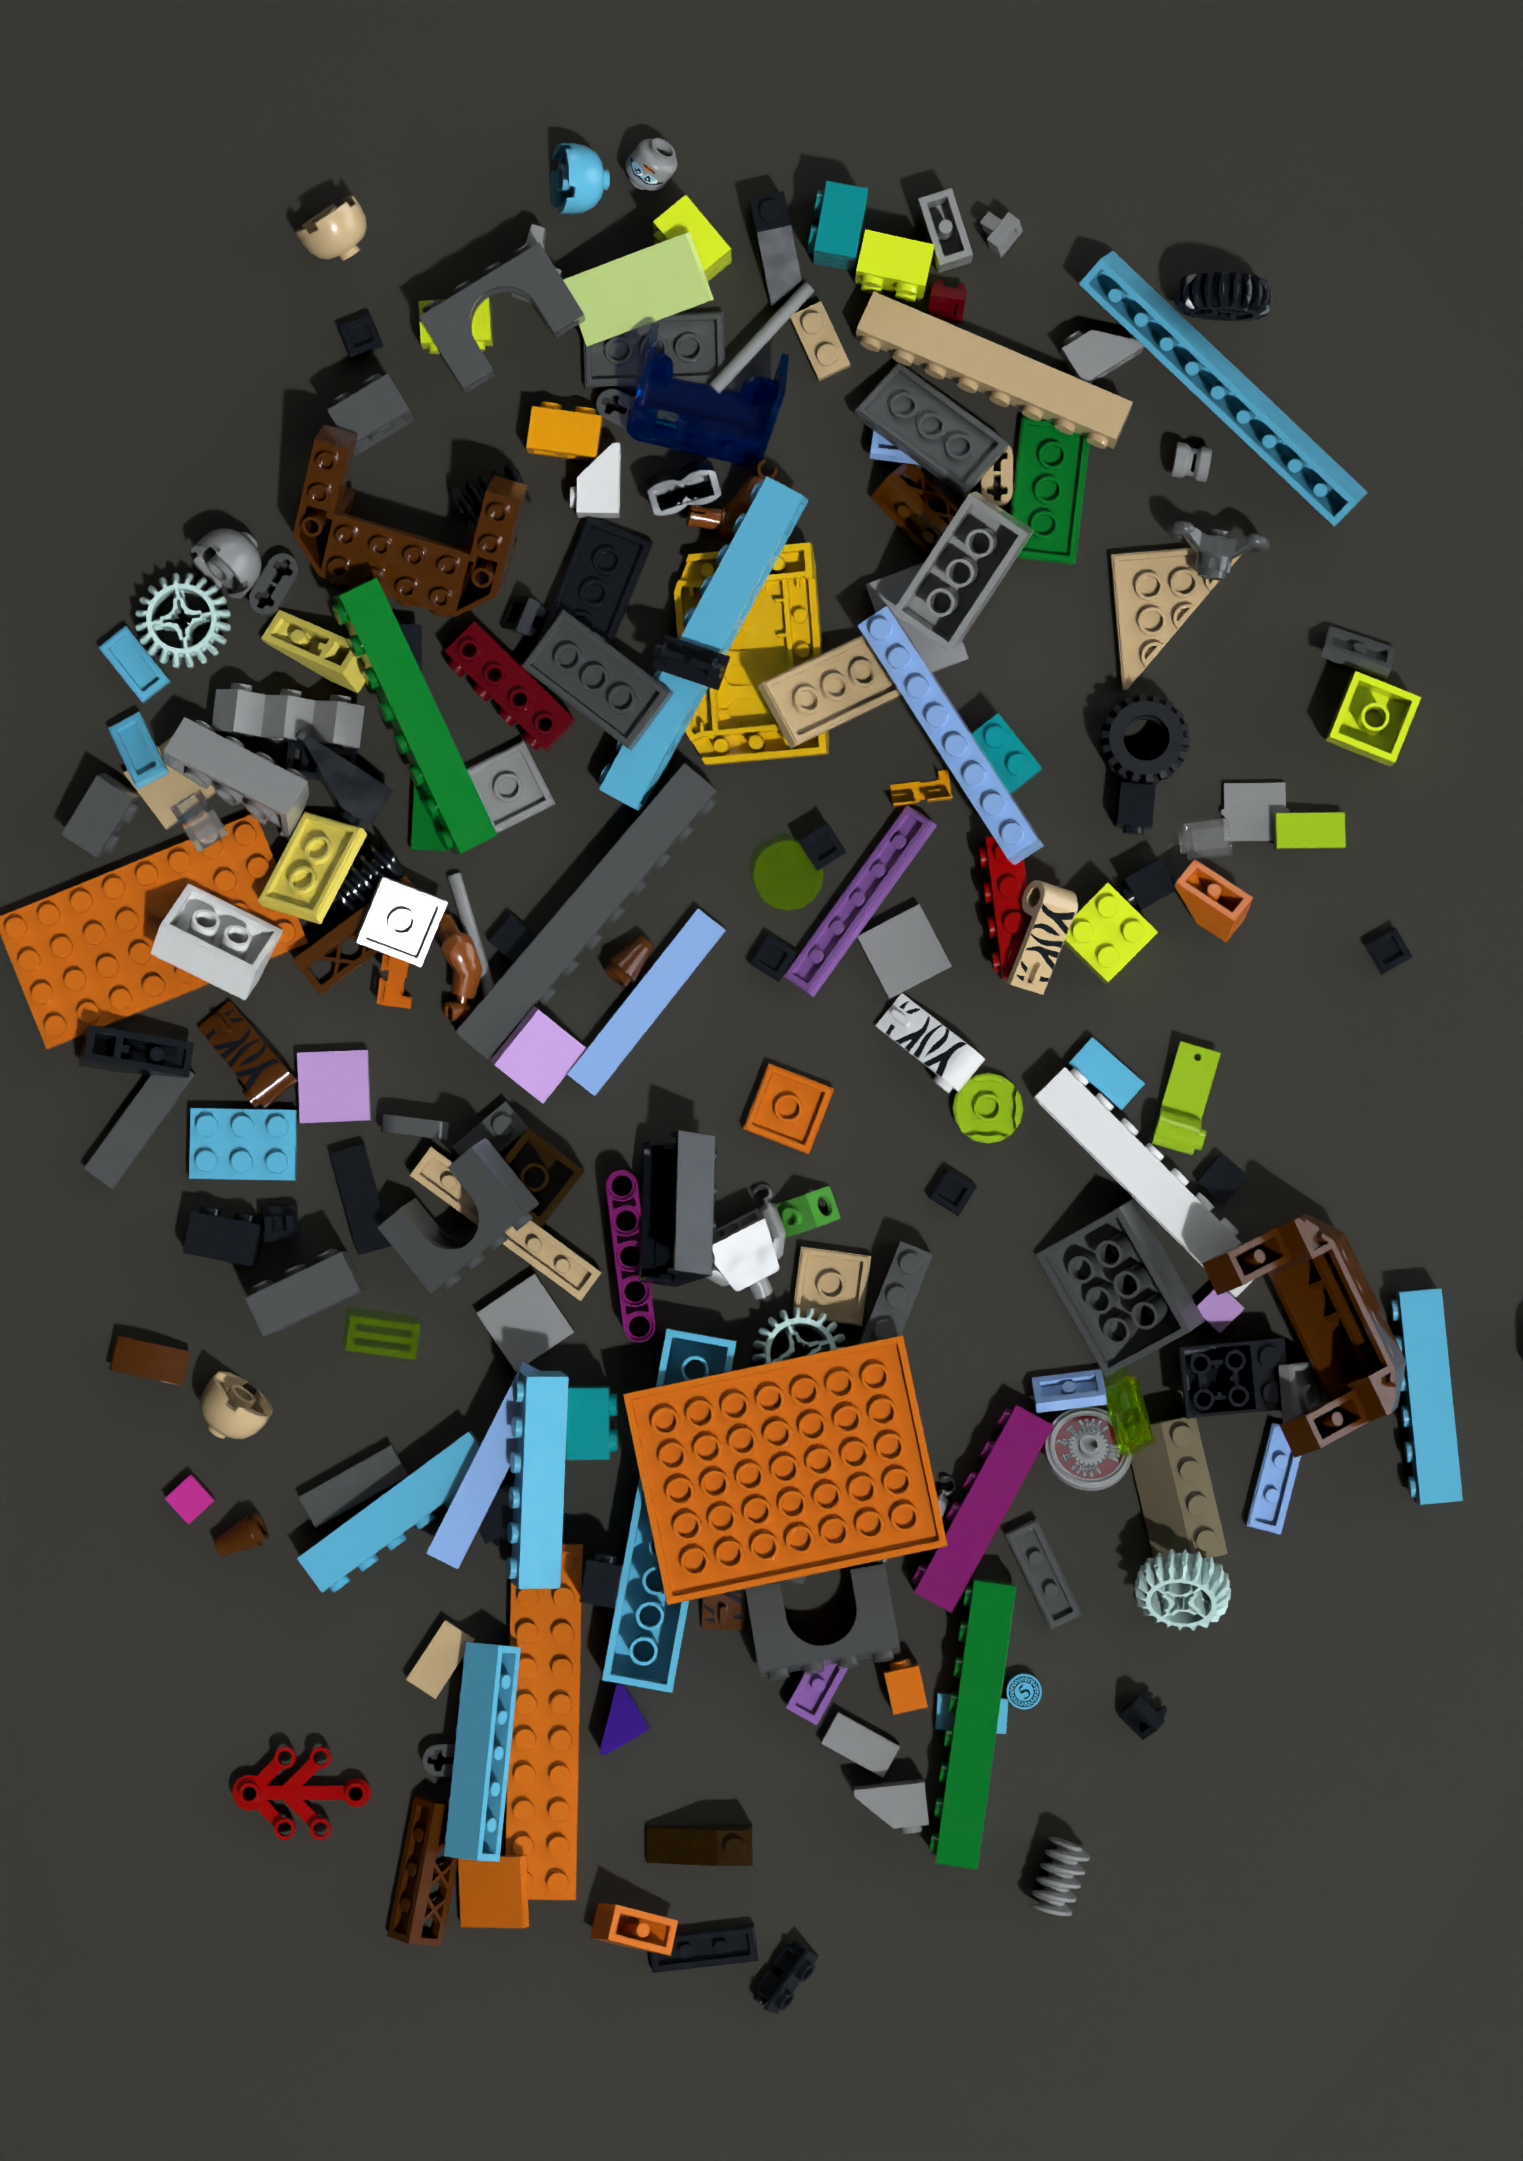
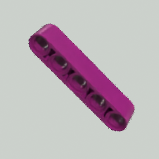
(622, 1239)

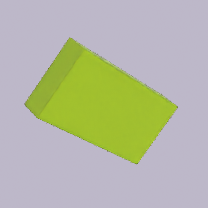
(1309, 830)

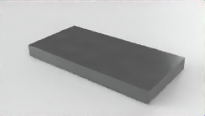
(689, 339)
(931, 429)
(597, 679)

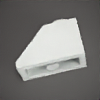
(599, 486)

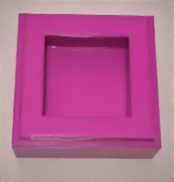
(190, 1499)

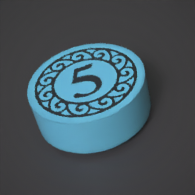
(1023, 1691)

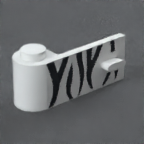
(931, 1043)

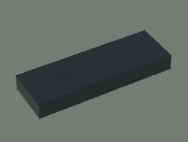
(360, 1198)
(708, 1949)

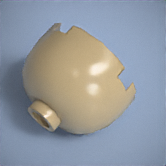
(335, 230)
(233, 1409)

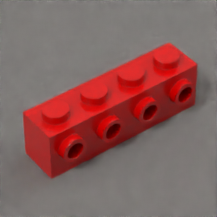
(1005, 893)

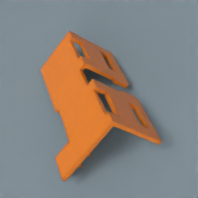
(395, 985)

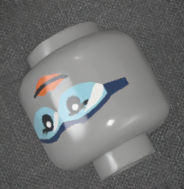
(651, 164)

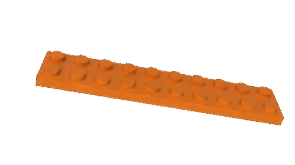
(546, 1732)

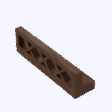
(910, 506)
(333, 941)
(419, 1874)

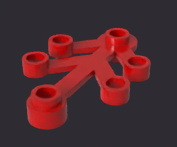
(295, 1792)

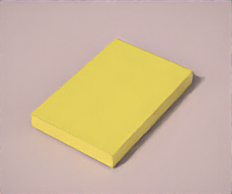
(312, 867)

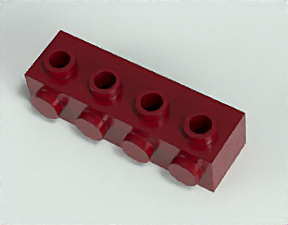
(510, 687)

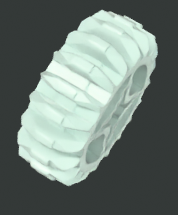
(168, 623)
(788, 1325)
(1182, 1589)

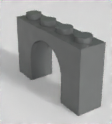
(528, 275)
(500, 1204)
(871, 1636)

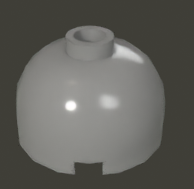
(229, 560)

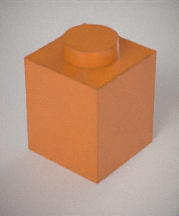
(905, 1686)

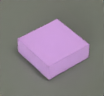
(1220, 1309)

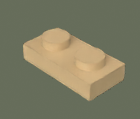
(820, 341)

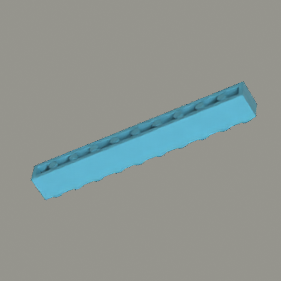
(1223, 388)
(713, 626)

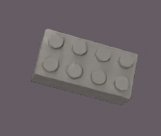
(963, 571)

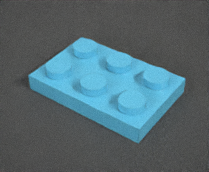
(243, 1144)

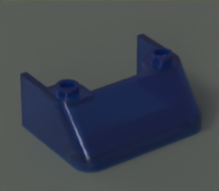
(699, 419)

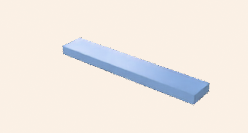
(646, 1002)
(478, 1485)

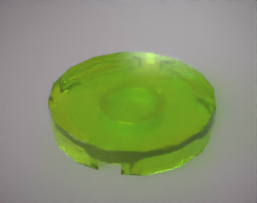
(786, 876)

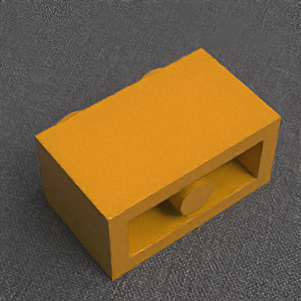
(564, 432)

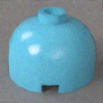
(578, 178)

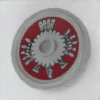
(1085, 1450)

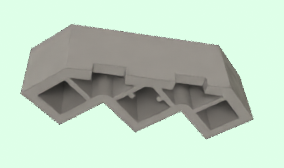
(281, 716)

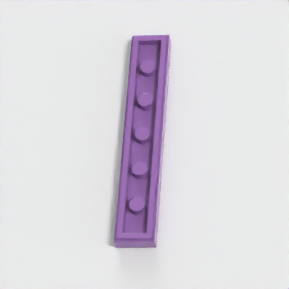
(860, 900)

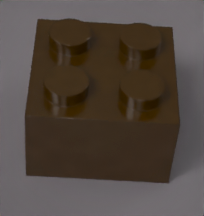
(544, 1173)

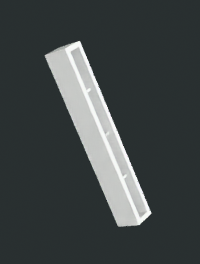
(1137, 1167)

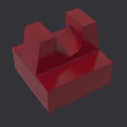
(947, 302)

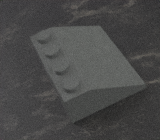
(1120, 1287)

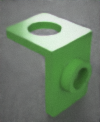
(803, 1212)

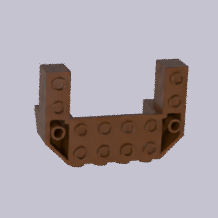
(406, 564)
(1333, 1319)

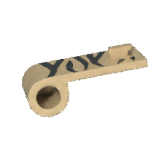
(1052, 915)

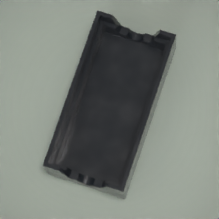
(677, 1210)

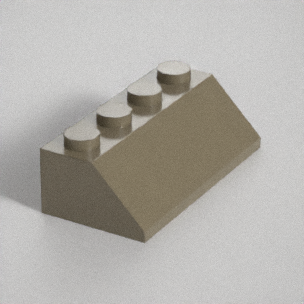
(1178, 1491)

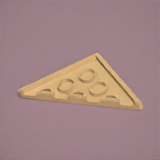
(1152, 601)

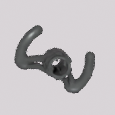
(1216, 548)

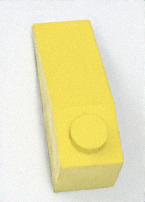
(316, 649)

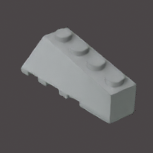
(238, 774)

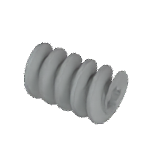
(1060, 1877)

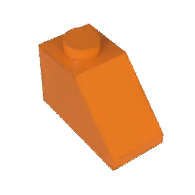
(1213, 900)
(634, 1928)

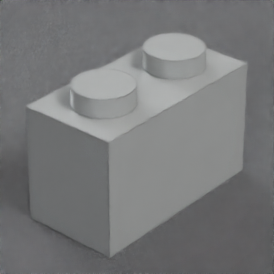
(945, 230)

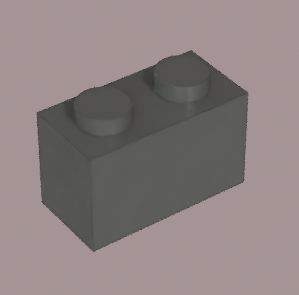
(102, 815)

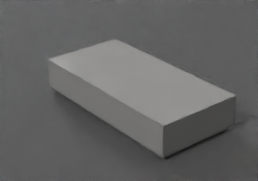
(860, 1744)

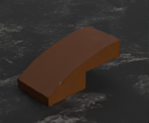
(149, 1360)

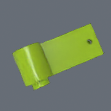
(1185, 1099)

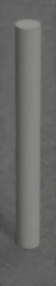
(761, 337)
(469, 927)

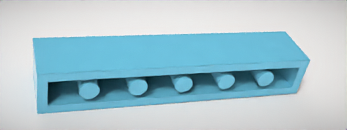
(1428, 1397)
(538, 1480)
(390, 1516)
(482, 1752)

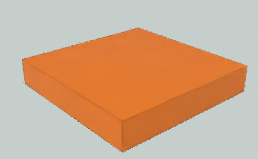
(788, 1108)
(494, 1893)

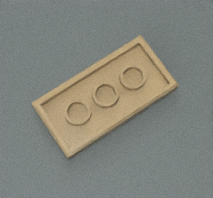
(828, 691)

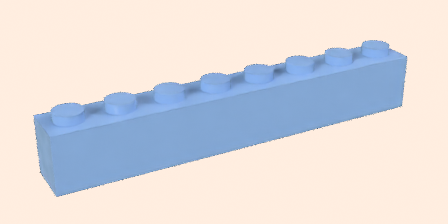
(950, 735)

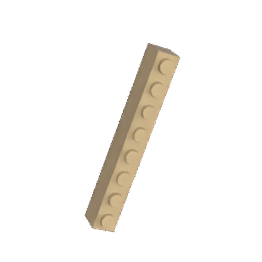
(993, 371)

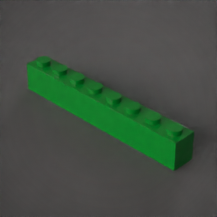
(414, 716)
(975, 1723)

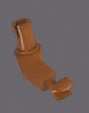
(725, 518)
(466, 966)

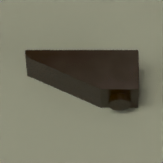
(701, 1845)

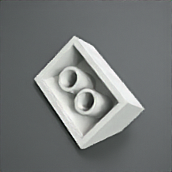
(216, 941)

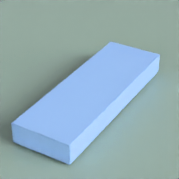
(1273, 1484)

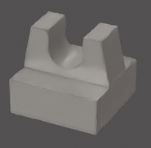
(1001, 232)

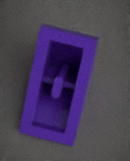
(624, 1721)

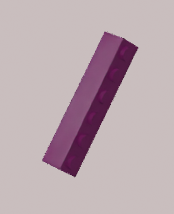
(983, 1506)

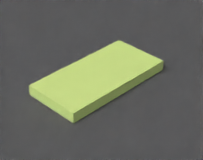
(639, 288)

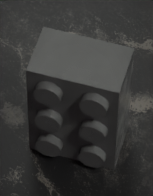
(304, 1291)

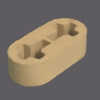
(1006, 480)

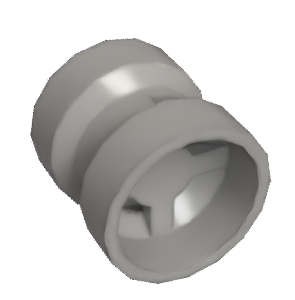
(1183, 462)

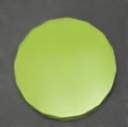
(988, 1108)

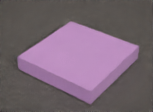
(538, 1054)
(334, 1086)

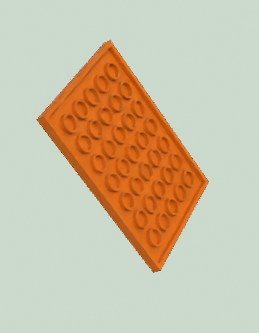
(785, 1470)

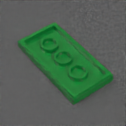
(1049, 490)

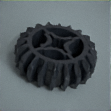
(1224, 296)

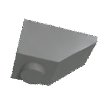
(1097, 353)
(897, 1803)

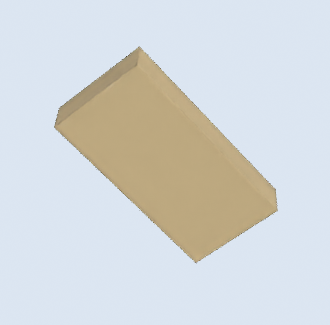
(440, 1659)

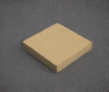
(168, 791)
(832, 1285)

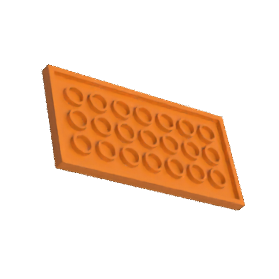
(90, 946)

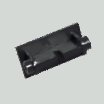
(690, 662)
(779, 1989)

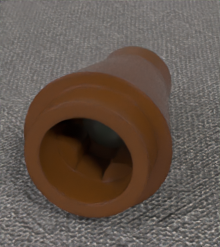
(628, 962)
(243, 1535)

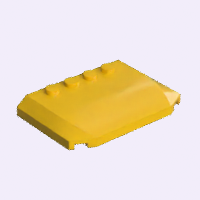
(774, 638)

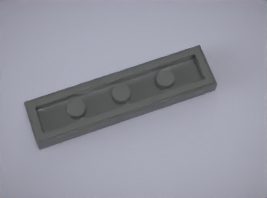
(136, 1127)

